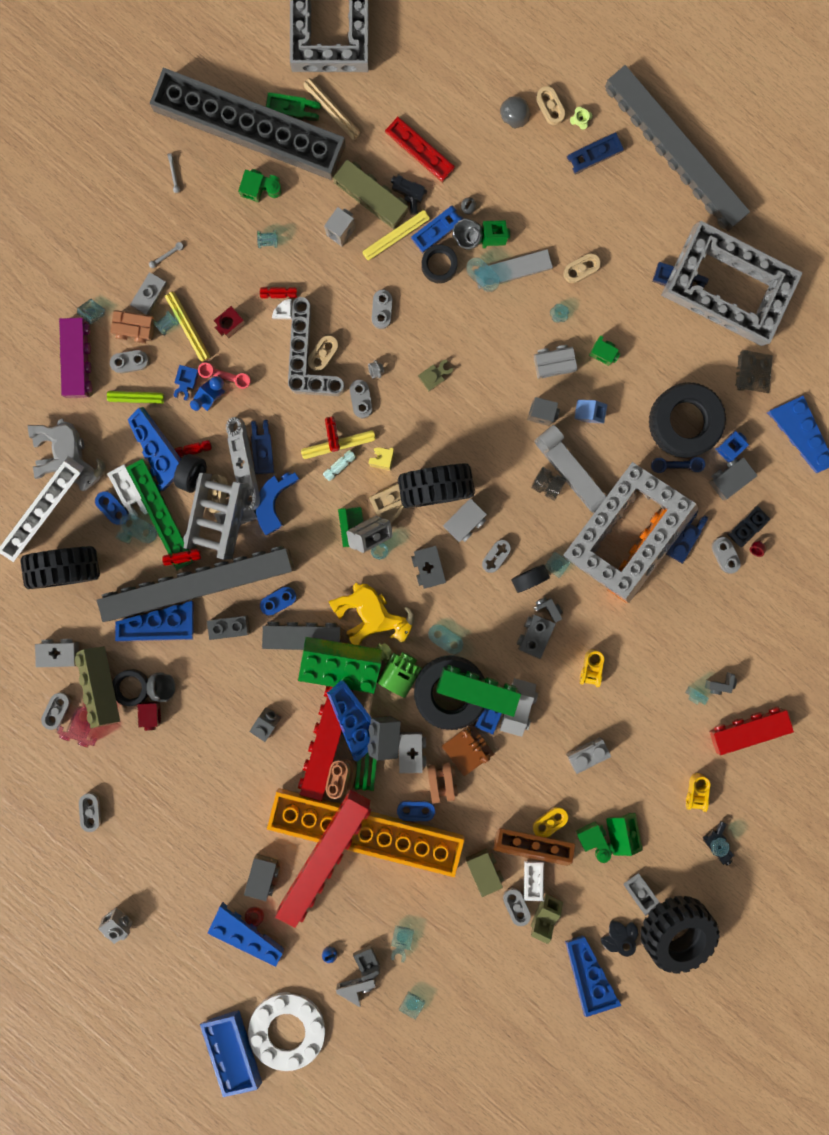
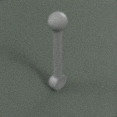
(176, 189)
(179, 246)

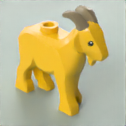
(373, 613)

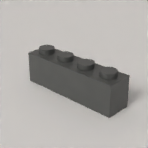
(293, 636)

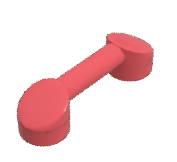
(241, 380)

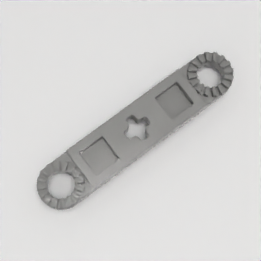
(240, 451)

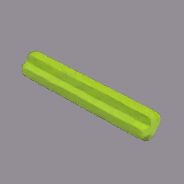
(135, 397)

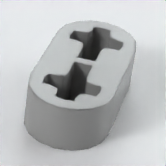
(500, 558)

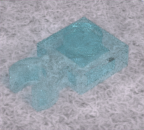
(401, 940)

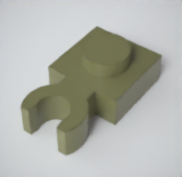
(433, 377)

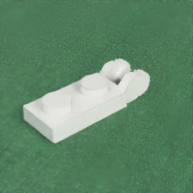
(126, 489)

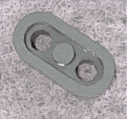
(381, 308)
(128, 361)
(361, 398)
(726, 555)
(56, 710)
(89, 811)
(516, 906)

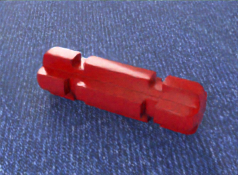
(278, 292)
(332, 434)
(194, 448)
(181, 557)

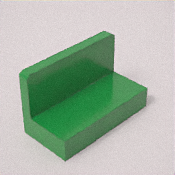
(348, 519)
(624, 835)

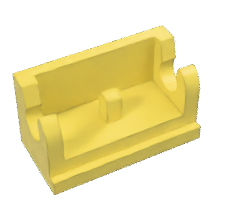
(383, 460)

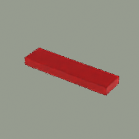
(420, 149)

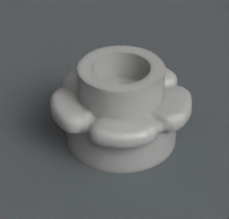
(375, 369)

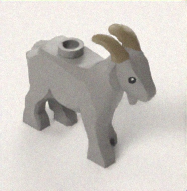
(65, 443)

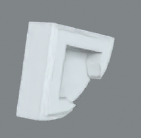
(283, 310)

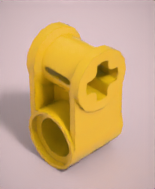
(592, 669)
(698, 796)

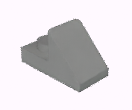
(641, 894)
(351, 989)

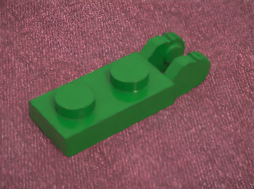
(293, 106)

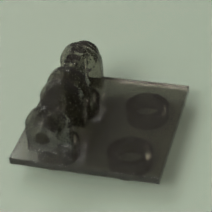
(754, 371)

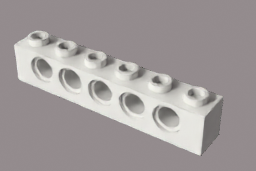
(40, 508)

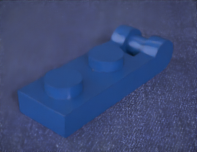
(436, 229)

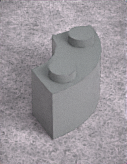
(520, 722)

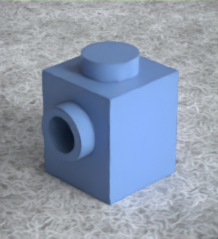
(590, 411)

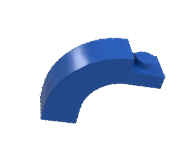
(268, 494)

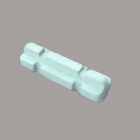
(339, 465)

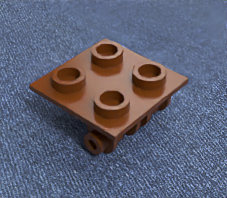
(468, 750)

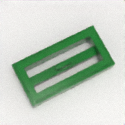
(364, 786)

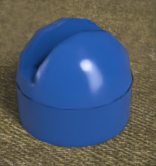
(328, 951)

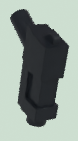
(411, 190)
(719, 834)

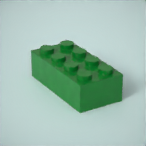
(331, 661)
(478, 691)

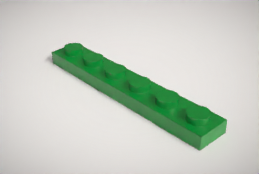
(157, 510)

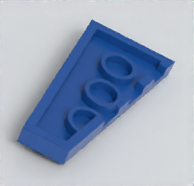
(800, 427)
(155, 447)
(352, 719)

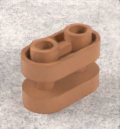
(340, 778)
(450, 790)

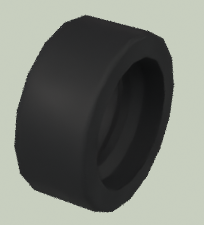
(439, 249)
(188, 471)
(530, 578)
(127, 673)

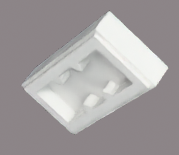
(533, 880)

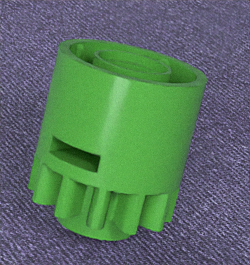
(399, 674)

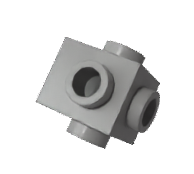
(115, 925)

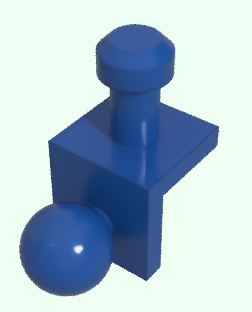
(208, 394)

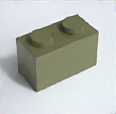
(484, 872)

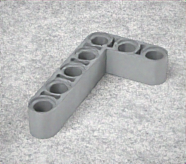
(302, 355)
(568, 467)

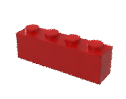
(751, 731)

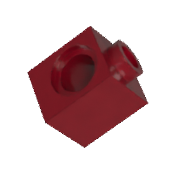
(231, 314)
(149, 715)

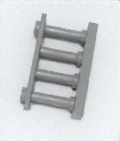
(232, 520)

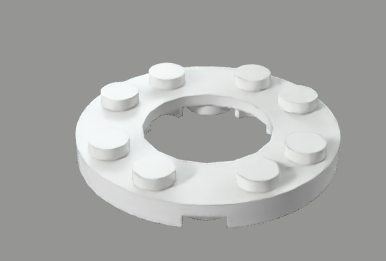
(286, 1004)

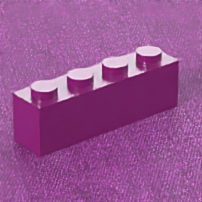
(74, 358)

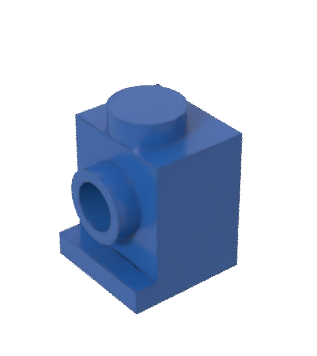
(739, 442)

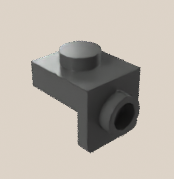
(553, 609)
(718, 688)
(265, 724)
(367, 963)

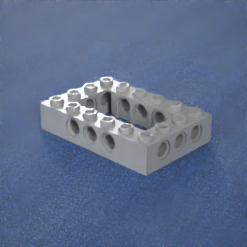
(329, 58)
(739, 255)
(629, 581)

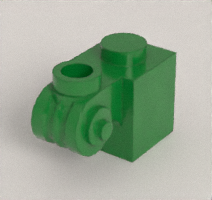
(254, 183)
(592, 837)

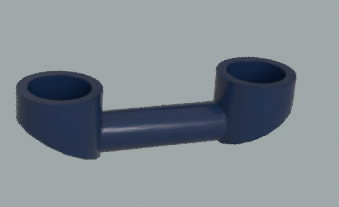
(694, 464)

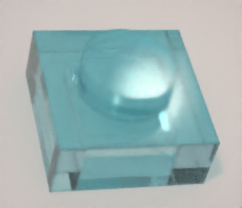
(91, 311)
(557, 565)
(695, 696)
(411, 1005)

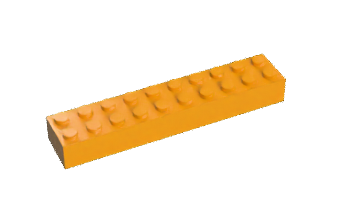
(378, 837)

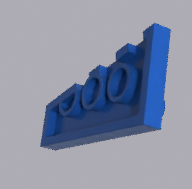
(160, 625)
(236, 932)
(592, 986)

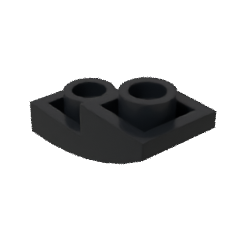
(748, 526)

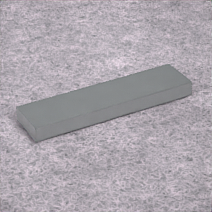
(521, 267)

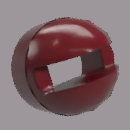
(758, 548)

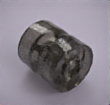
(548, 483)

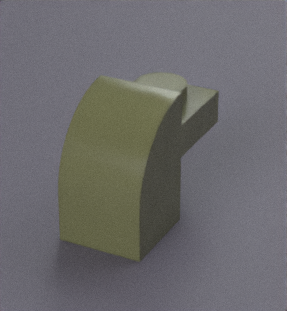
(545, 918)

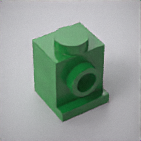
(495, 233)
(604, 351)

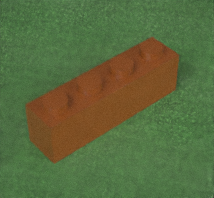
(534, 847)

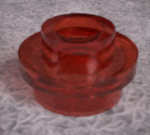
(248, 918)

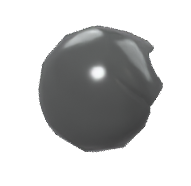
(515, 112)
(468, 233)
(160, 687)

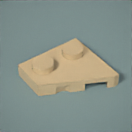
(387, 503)

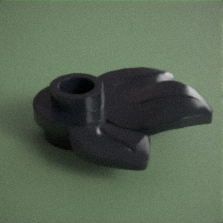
(618, 936)

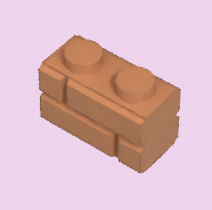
(132, 326)

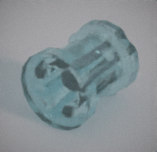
(267, 239)
(166, 323)
(377, 556)

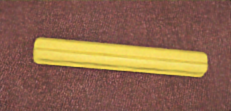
(395, 235)
(187, 326)
(346, 442)

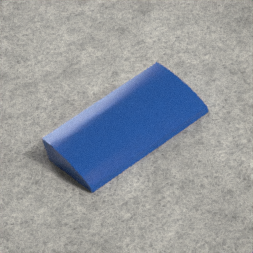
(231, 1054)

